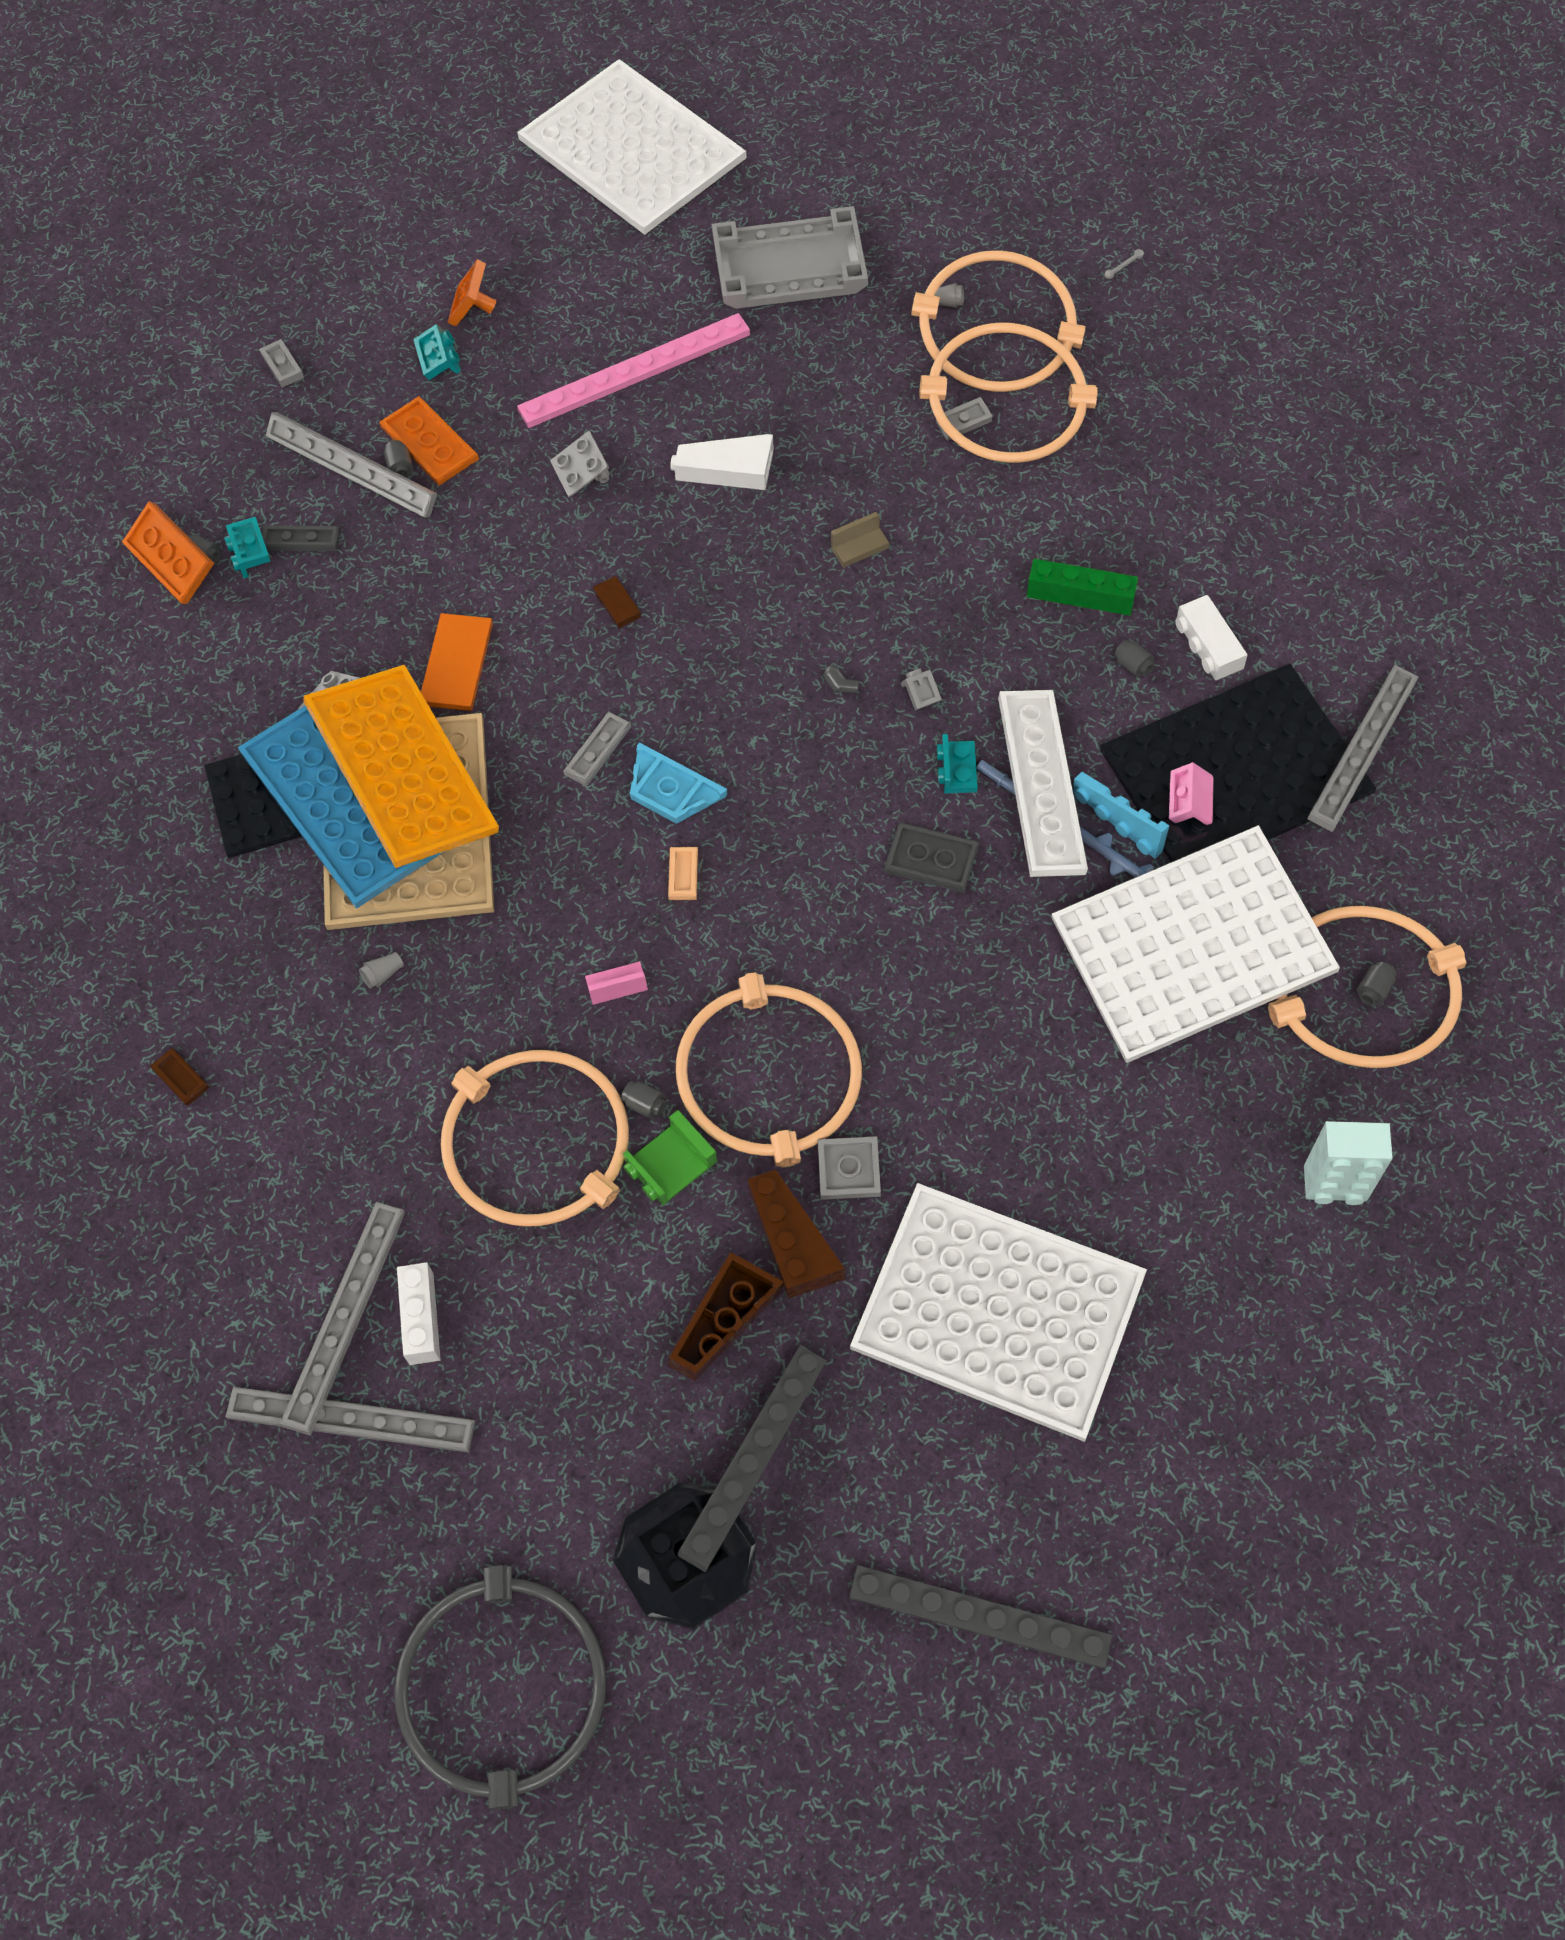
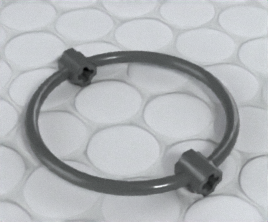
(502, 1786)

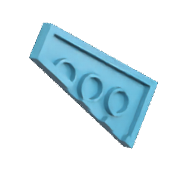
(1128, 823)

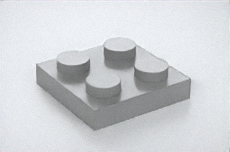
(849, 1168)

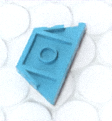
(671, 787)

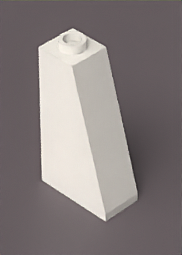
(726, 462)

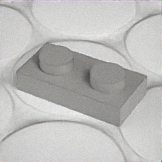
(281, 363)
(968, 416)

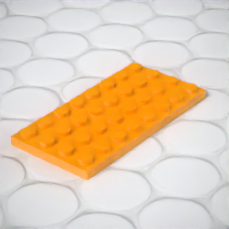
(400, 765)

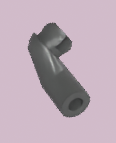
(838, 682)

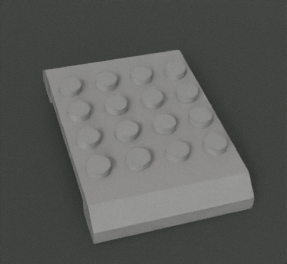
(790, 260)

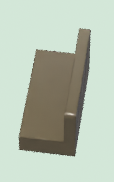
(858, 540)

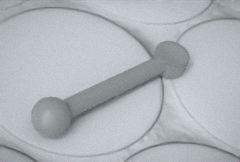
(1138, 254)

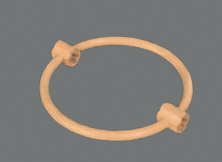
(926, 308)
(1080, 395)
(1441, 960)
(784, 1143)
(596, 1186)

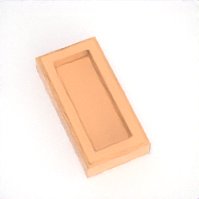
(683, 873)

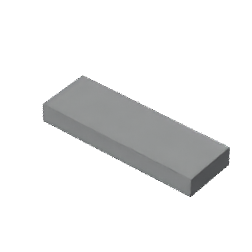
(597, 749)

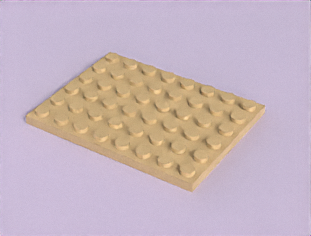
(448, 885)

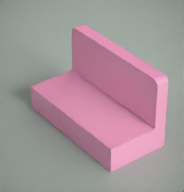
(1191, 794)
(616, 983)

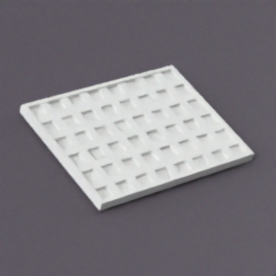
(1194, 943)

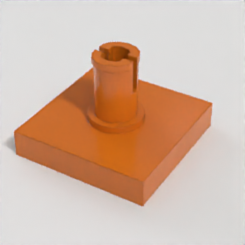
(468, 295)

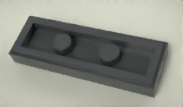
(300, 538)

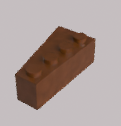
(796, 1245)
(724, 1313)

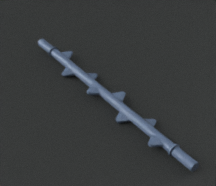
(1100, 844)

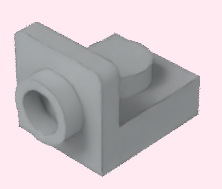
(921, 688)

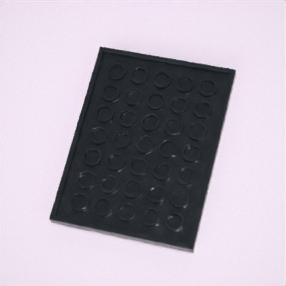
(1258, 741)

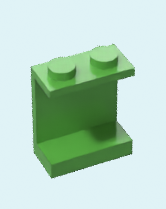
(671, 1160)

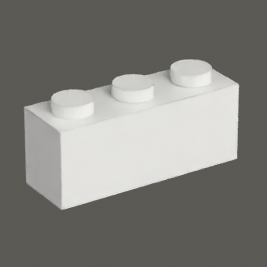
(1210, 638)
(418, 1313)

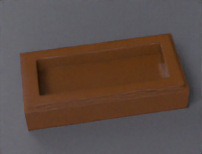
(617, 602)
(179, 1077)

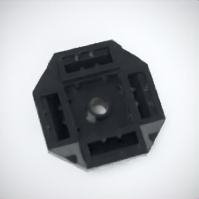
(670, 1586)

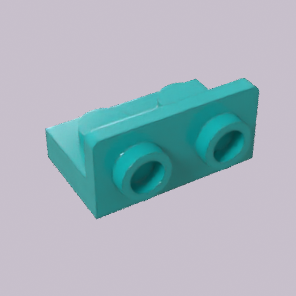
(436, 352)
(247, 545)
(958, 767)

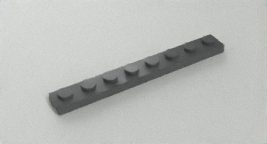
(751, 1459)
(981, 1617)

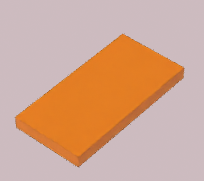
(429, 440)
(168, 552)
(456, 661)

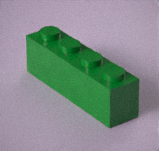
(1082, 587)

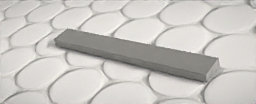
(351, 464)
(1362, 748)
(342, 1319)
(358, 1420)

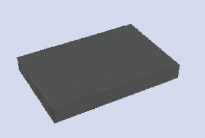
(931, 857)

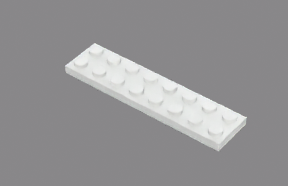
(1042, 784)

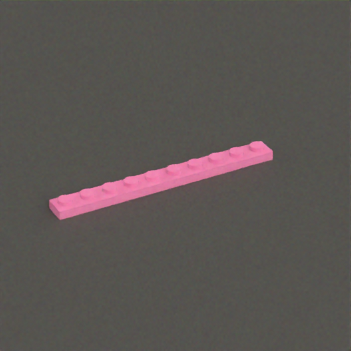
(633, 370)

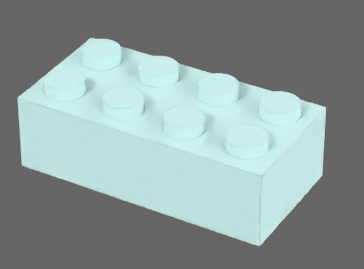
(1347, 1162)

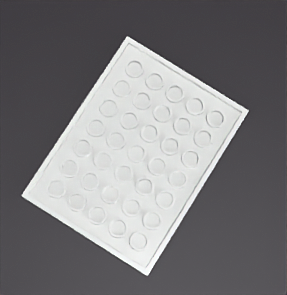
(632, 146)
(999, 1311)

